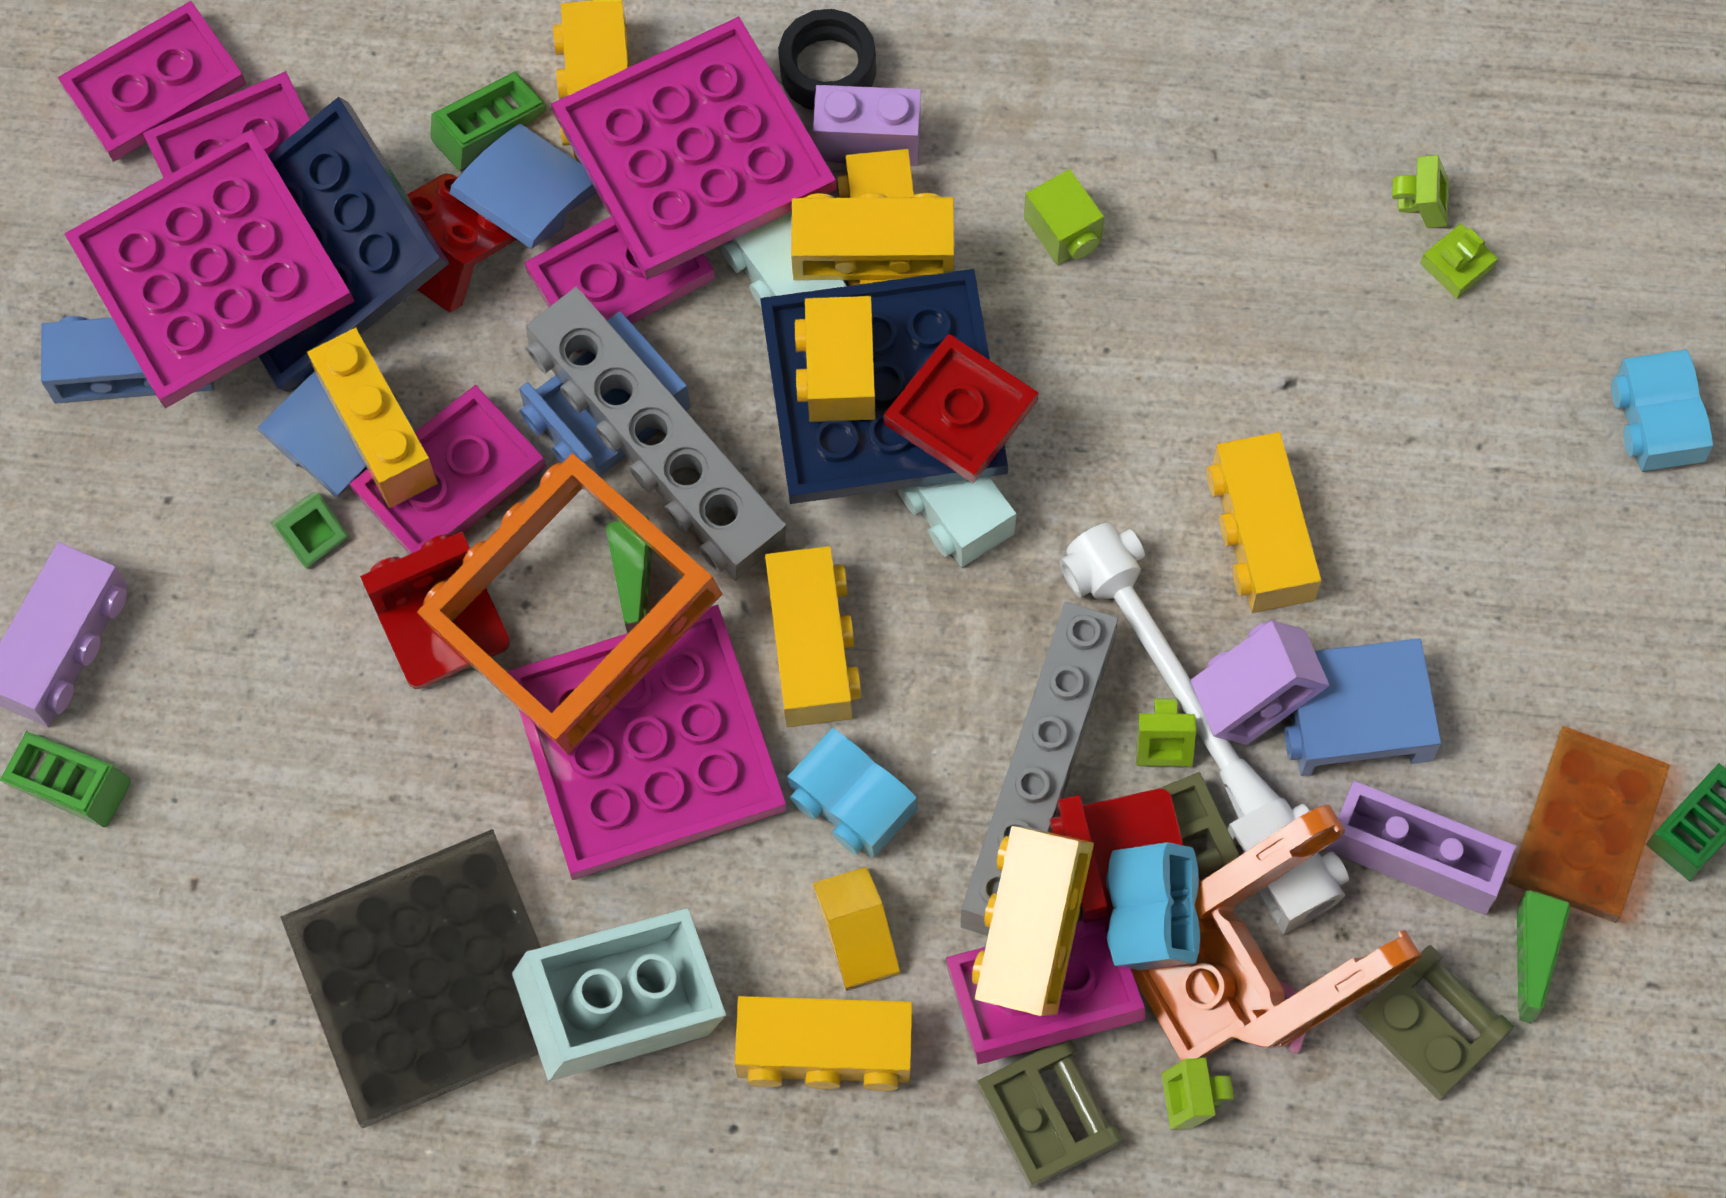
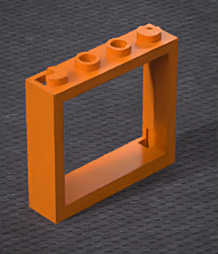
(628, 660)

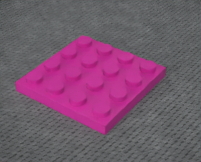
(693, 147)
(208, 268)
(664, 763)

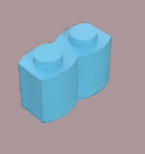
(1663, 410)
(851, 794)
(1153, 906)

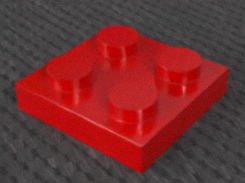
(961, 408)

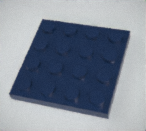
(360, 222)
(866, 455)

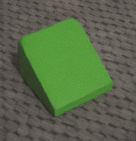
(310, 529)

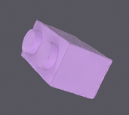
(866, 121)
(1259, 682)

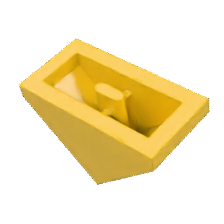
(857, 928)

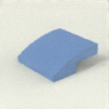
(524, 185)
(313, 436)

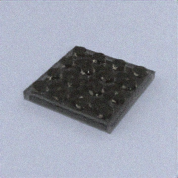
(419, 976)

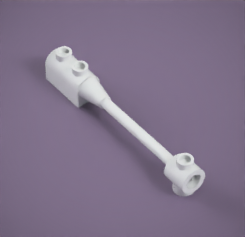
(1108, 567)

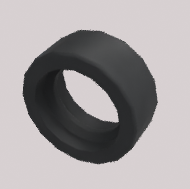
(824, 26)

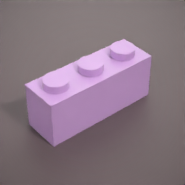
(57, 632)
(1422, 848)

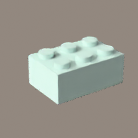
(618, 994)

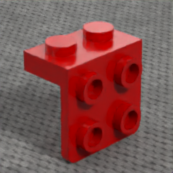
(461, 235)
(399, 591)
(1112, 826)

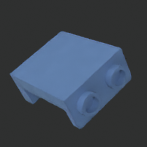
(574, 432)
(1371, 710)

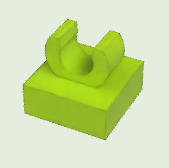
(1424, 193)
(1459, 260)
(1165, 736)
(1192, 1093)

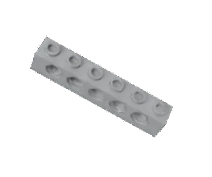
(577, 325)
(1045, 745)

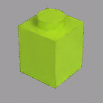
(1064, 217)

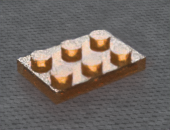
(1589, 824)

